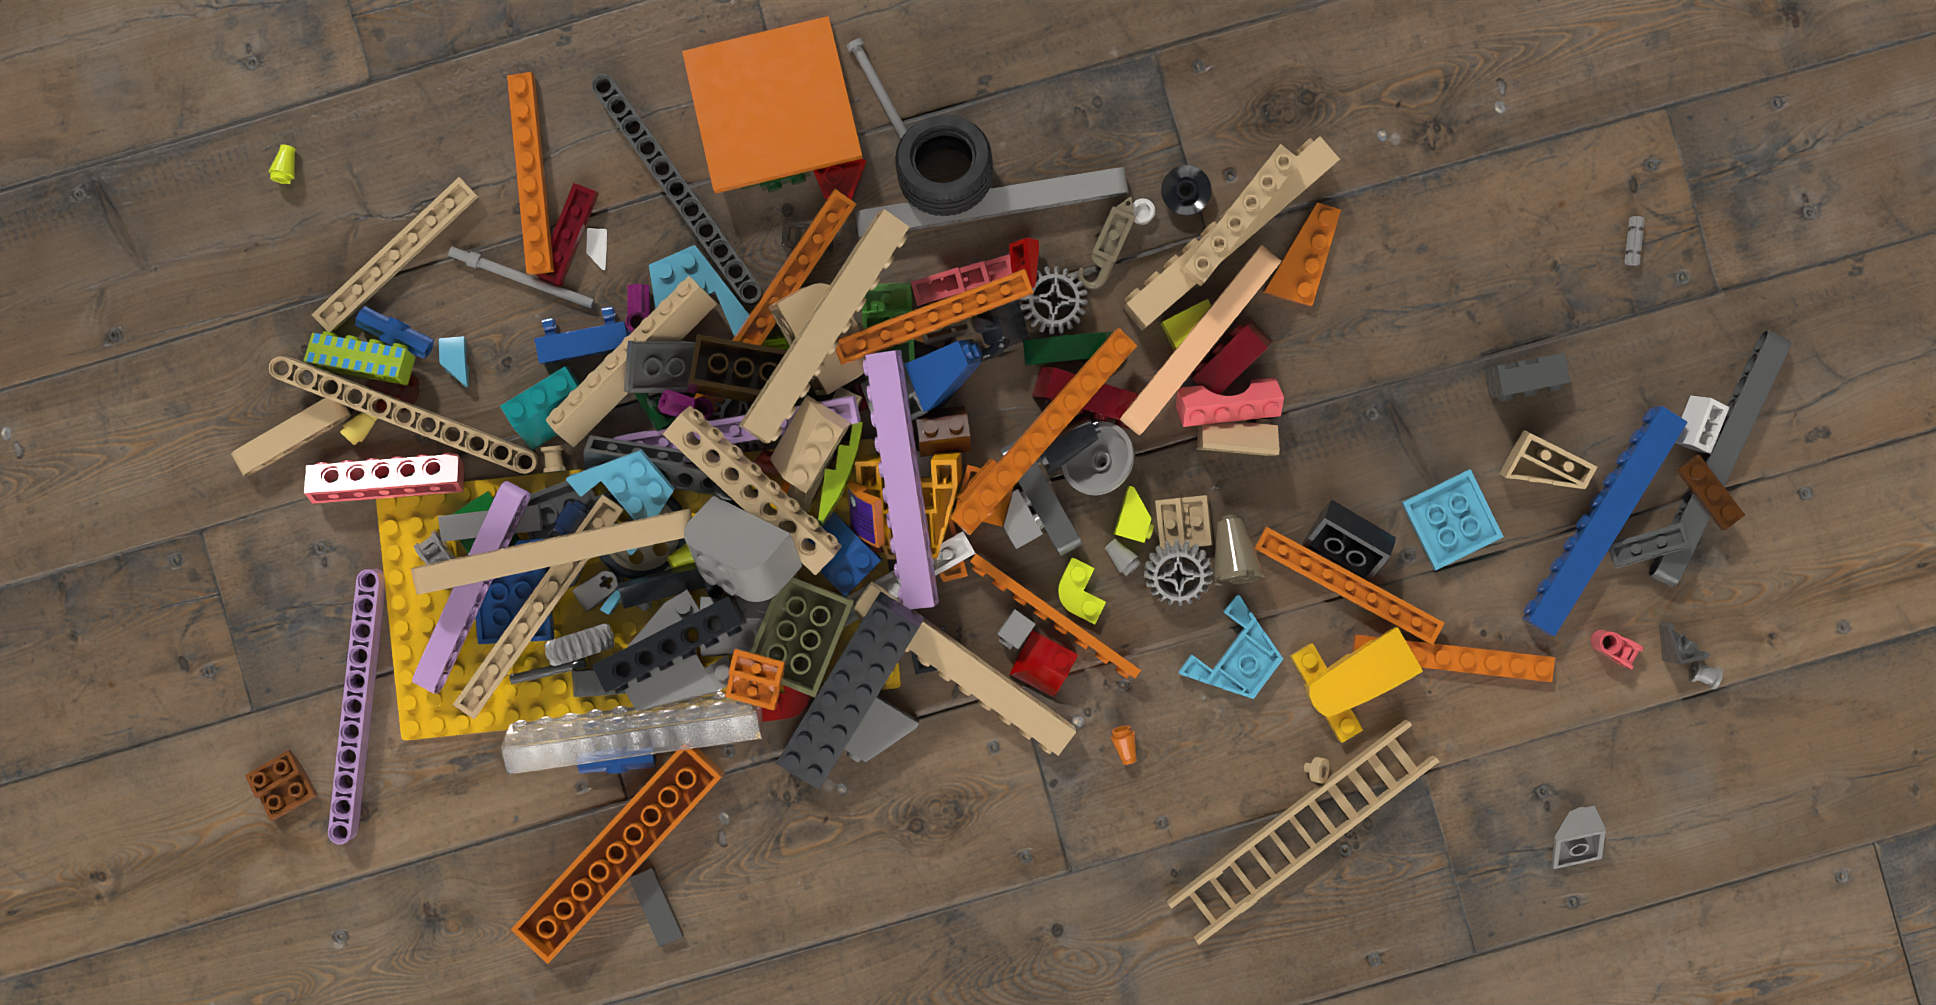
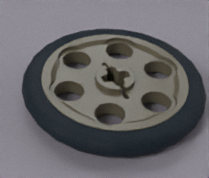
(652, 563)

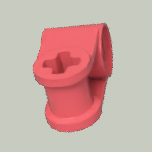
(1619, 649)

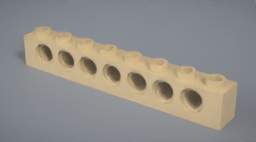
(739, 486)

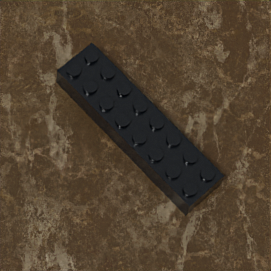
(850, 690)

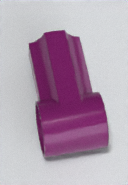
(637, 303)
(675, 403)

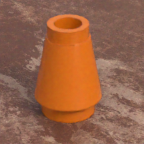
(1124, 742)

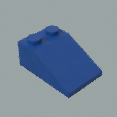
(852, 560)

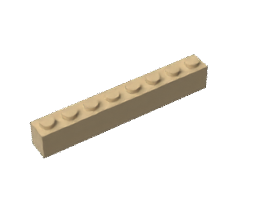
(605, 385)

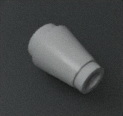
(1122, 557)

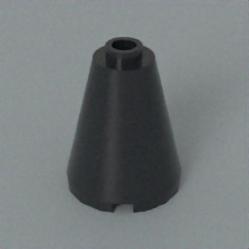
(1071, 441)

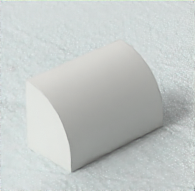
(1703, 424)

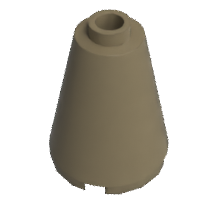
(1235, 553)

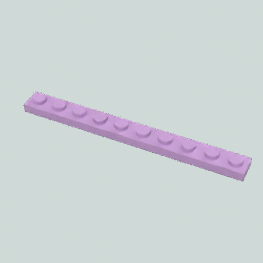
(729, 426)

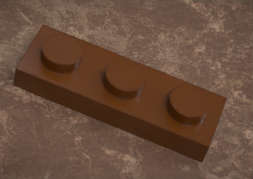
(1710, 492)

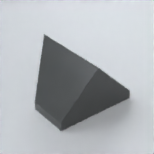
(1678, 647)

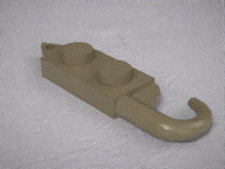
(1110, 243)

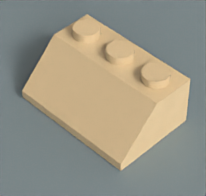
(1240, 437)
(808, 444)

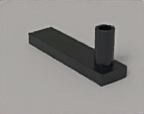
(664, 585)

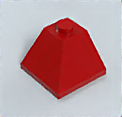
(1043, 663)

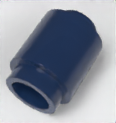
(571, 517)

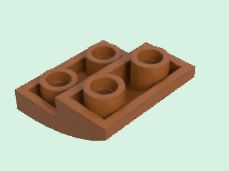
(281, 785)

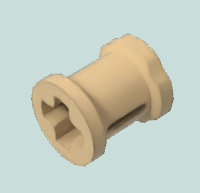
(553, 459)

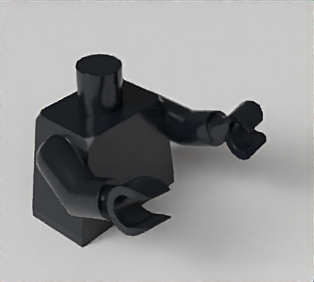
(1001, 328)

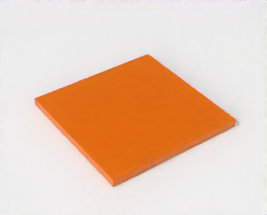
(771, 104)

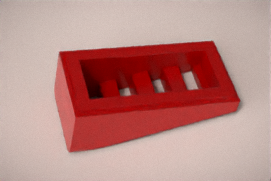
(1025, 251)

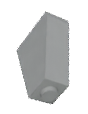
(879, 730)

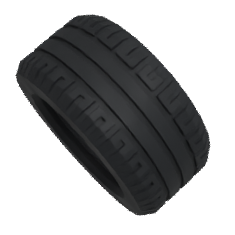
(937, 134)

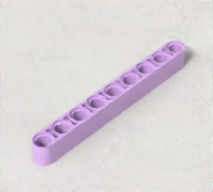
(467, 599)

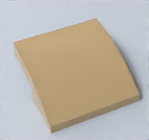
(1184, 519)

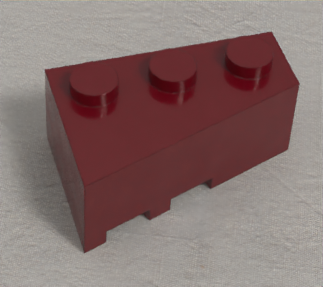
(1232, 358)

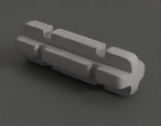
(1634, 240)

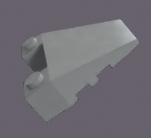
(684, 679)

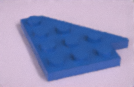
(504, 602)

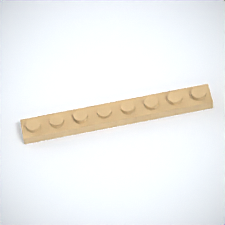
(395, 255)

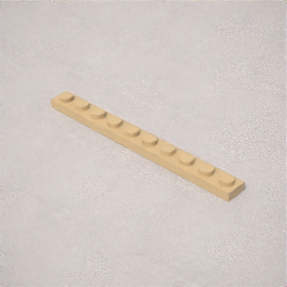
(530, 618)

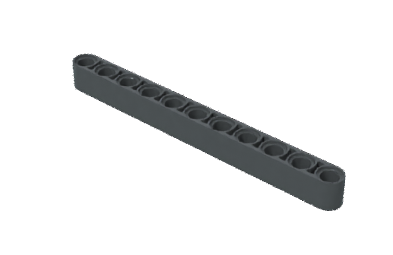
(671, 179)
(1742, 413)

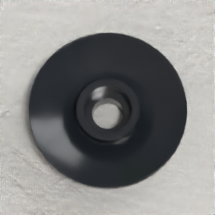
(1195, 181)

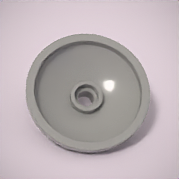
(1085, 469)

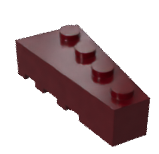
(1106, 403)

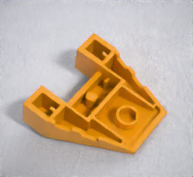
(938, 494)

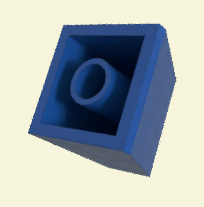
(943, 372)

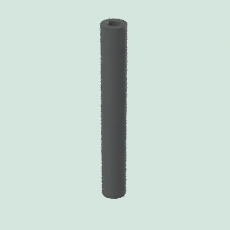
(547, 671)

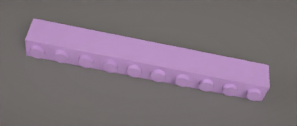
(901, 479)

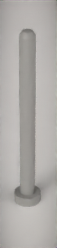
(856, 47)

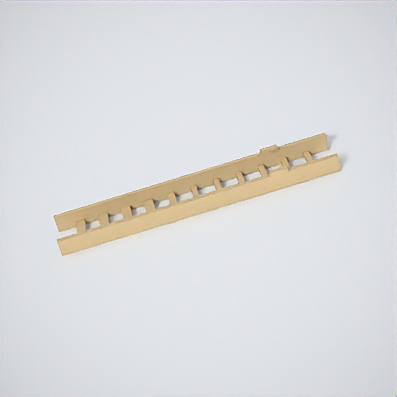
(1334, 833)

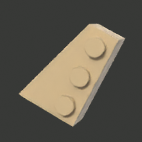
(1545, 463)

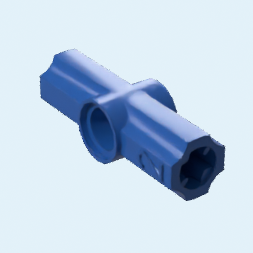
(394, 331)
(619, 765)

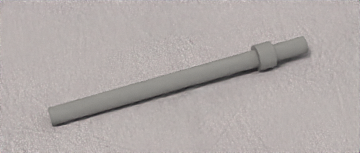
(475, 260)

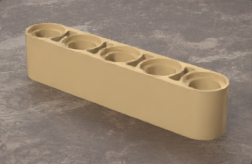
(289, 435)

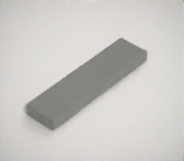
(469, 524)

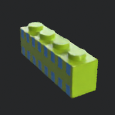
(360, 358)

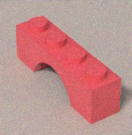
(1202, 407)

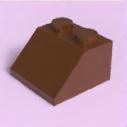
(943, 431)

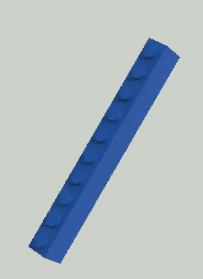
(1604, 520)

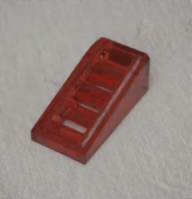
(765, 464)

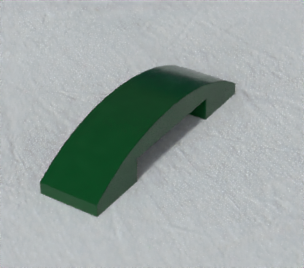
(1063, 348)

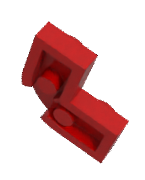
(789, 705)

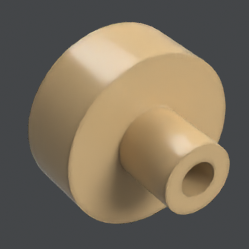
(1318, 769)

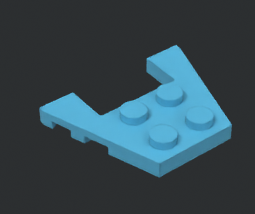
(632, 482)
(1245, 663)

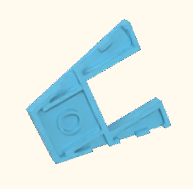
(690, 262)

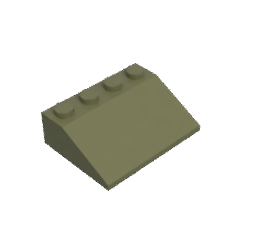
(803, 631)

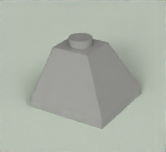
(1579, 838)

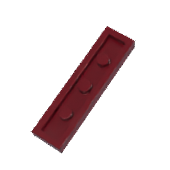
(569, 231)

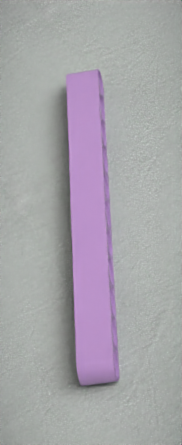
(349, 715)

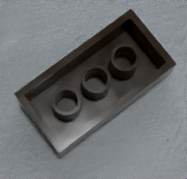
(731, 368)

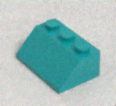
(531, 408)

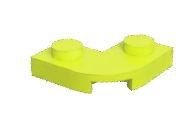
(1072, 591)

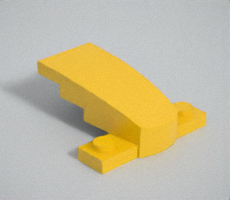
(1354, 678)

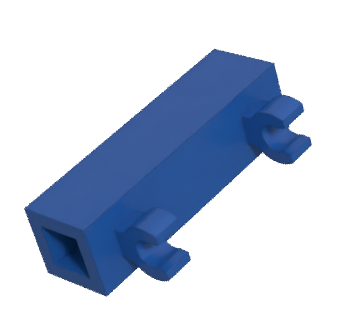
(580, 343)

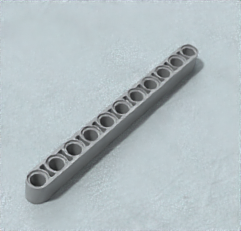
(1013, 199)

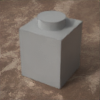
(1015, 629)

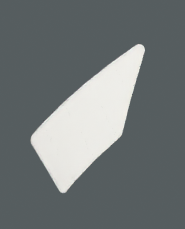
(597, 246)

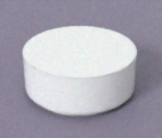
(1143, 210)

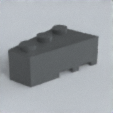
(1527, 377)

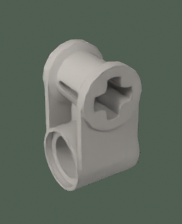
(434, 550)
(595, 590)

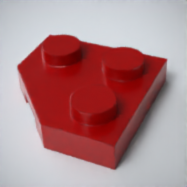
(842, 177)

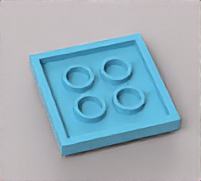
(1452, 519)

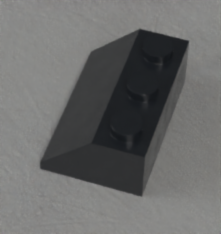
(1349, 541)

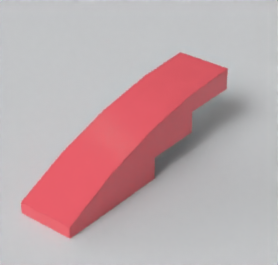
(959, 280)

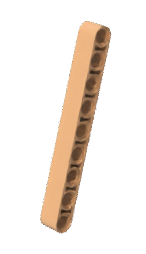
(1200, 340)

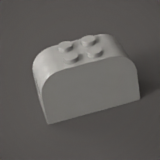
(740, 551)

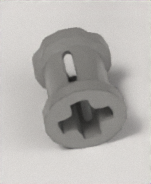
(1705, 674)

